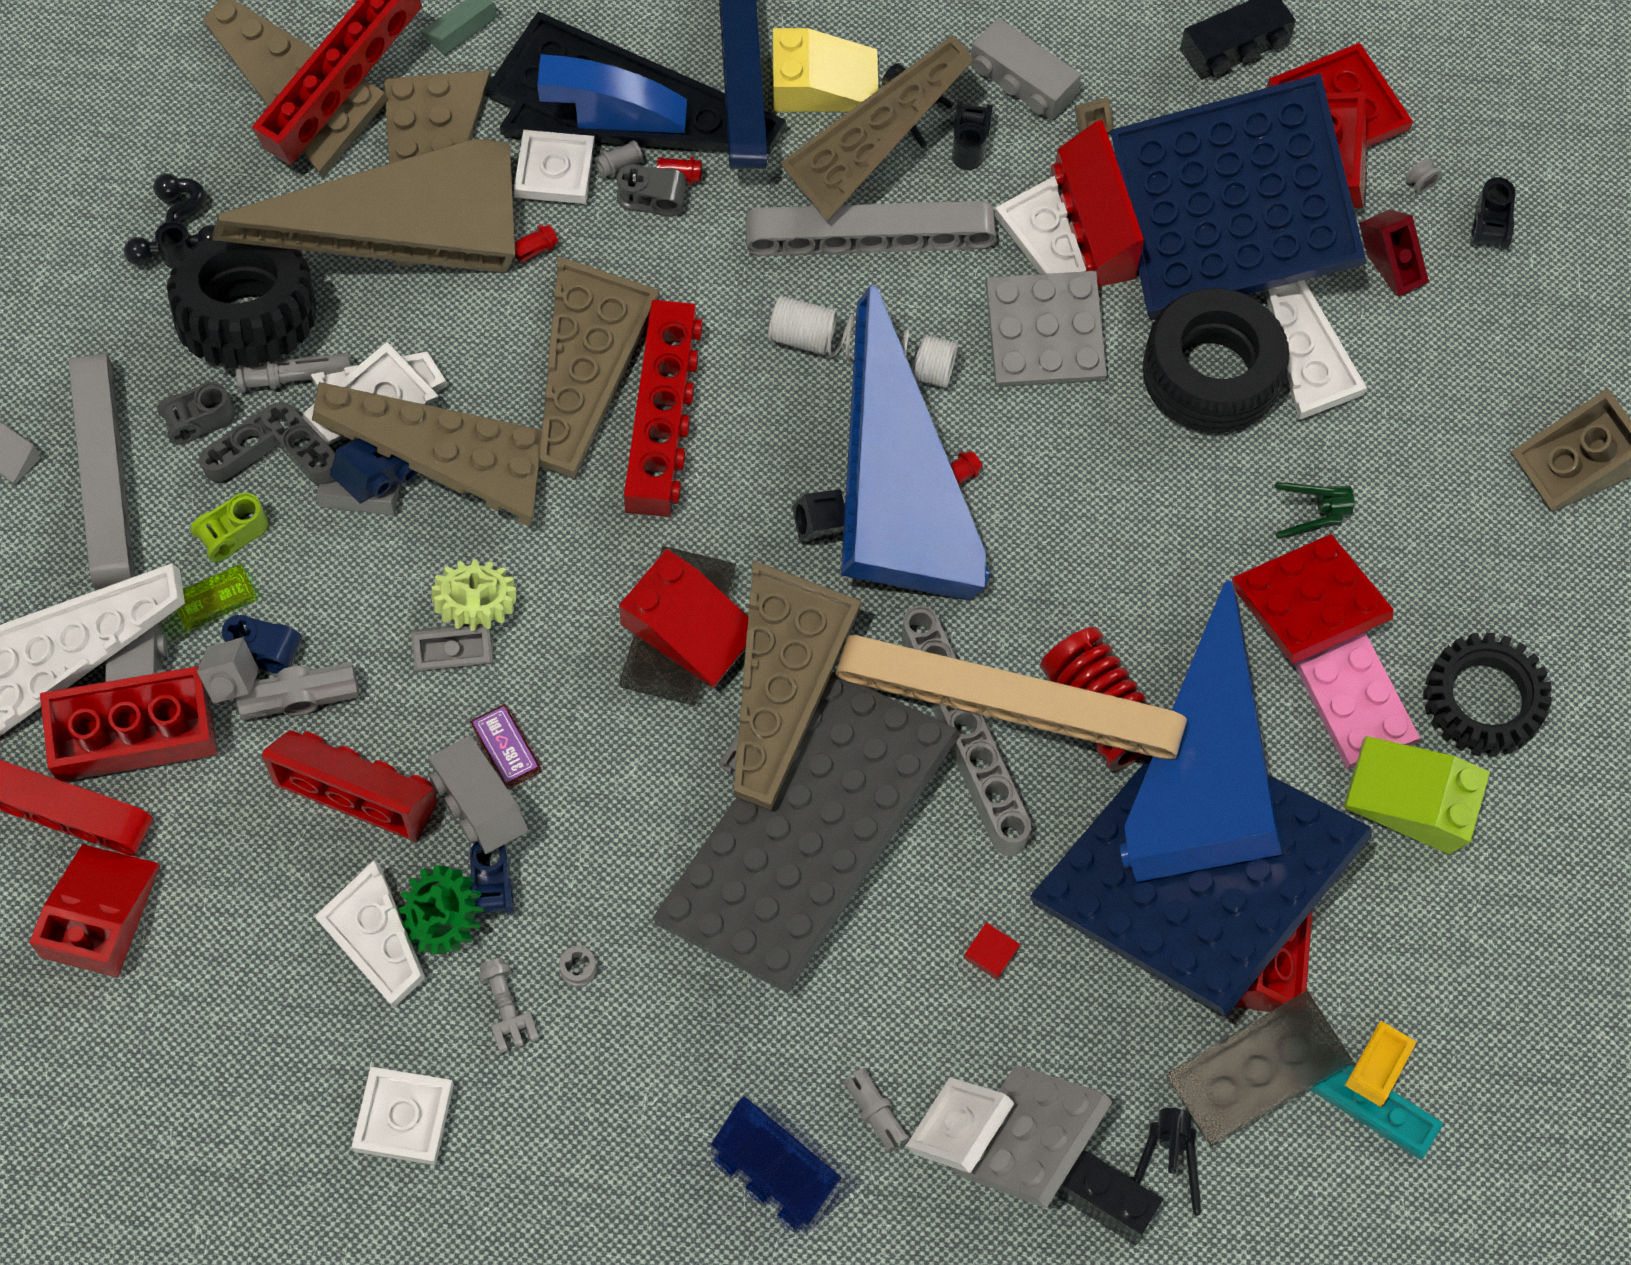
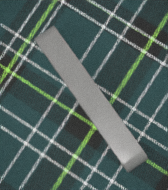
(871, 228)
(101, 470)
(973, 746)

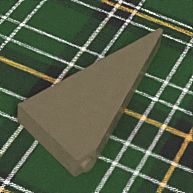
(424, 209)

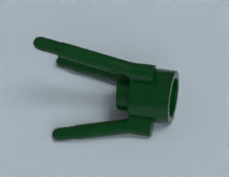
(1331, 500)

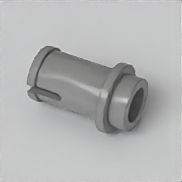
(610, 162)

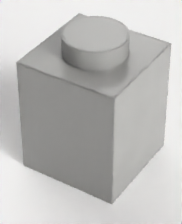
(228, 670)

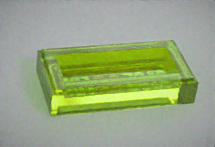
(216, 597)

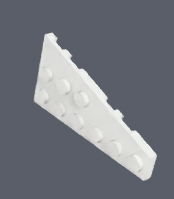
(74, 637)

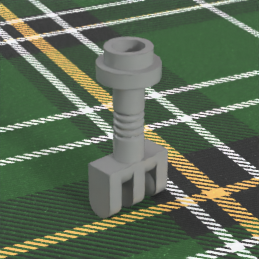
(494, 973)

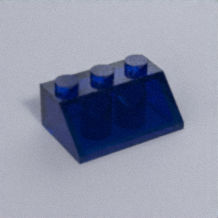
(775, 1167)

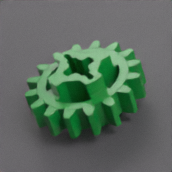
(436, 905)

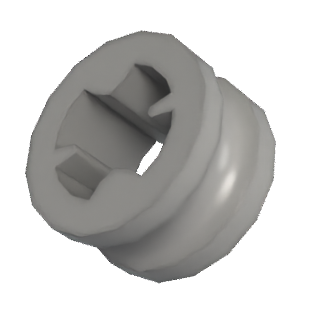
(1424, 175)
(588, 971)

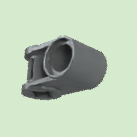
(653, 191)
(194, 412)

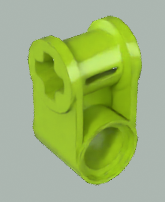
(228, 527)

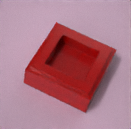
(991, 951)

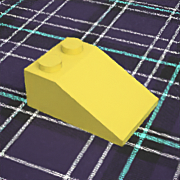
(820, 71)

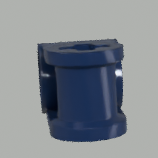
(270, 644)
(492, 882)

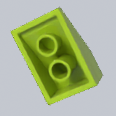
(1417, 792)

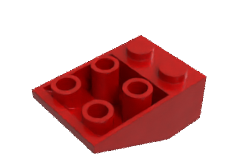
(94, 910)

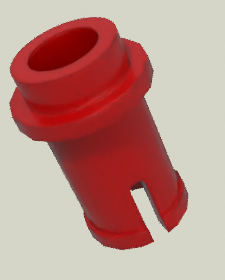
(690, 168)
(535, 243)
(966, 466)

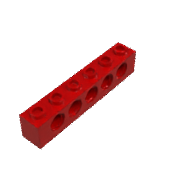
(331, 75)
(666, 323)

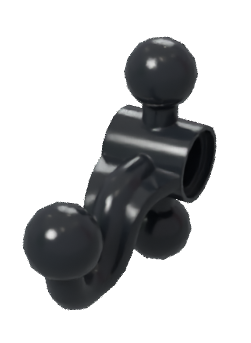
(171, 236)

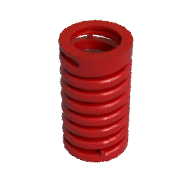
(1088, 665)

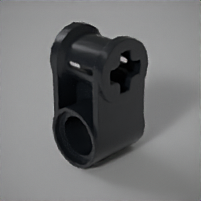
(970, 134)
(1493, 219)

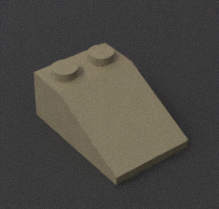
(1579, 452)

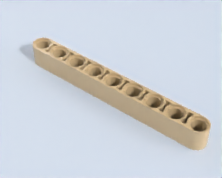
(1012, 697)

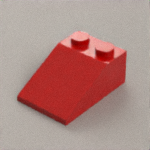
(1349, 123)
(686, 618)

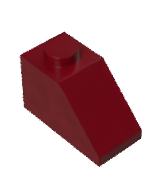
(1395, 250)

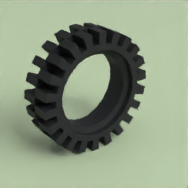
(1501, 656)

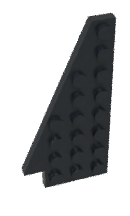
(517, 87)

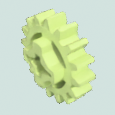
(474, 594)

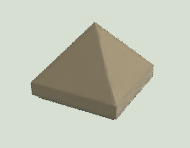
(1094, 111)

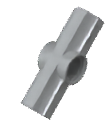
(299, 691)

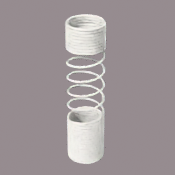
(813, 329)

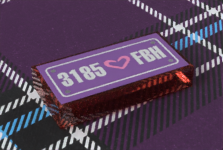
(505, 746)

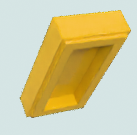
(1380, 1063)

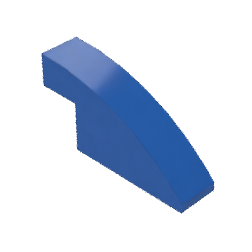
(610, 96)

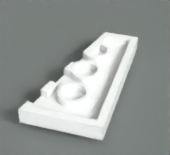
(1318, 364)

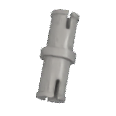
(876, 1110)

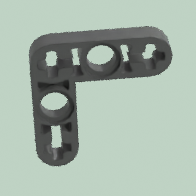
(270, 435)

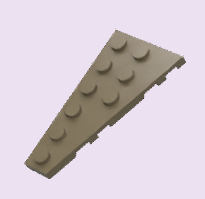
(271, 59)
(432, 113)
(855, 144)
(591, 345)
(448, 446)
(789, 657)

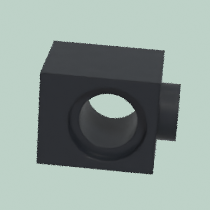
(819, 515)

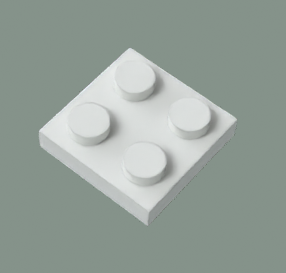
(554, 166)
(402, 1115)
(960, 1124)

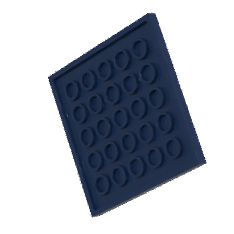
(1239, 194)
(1208, 926)

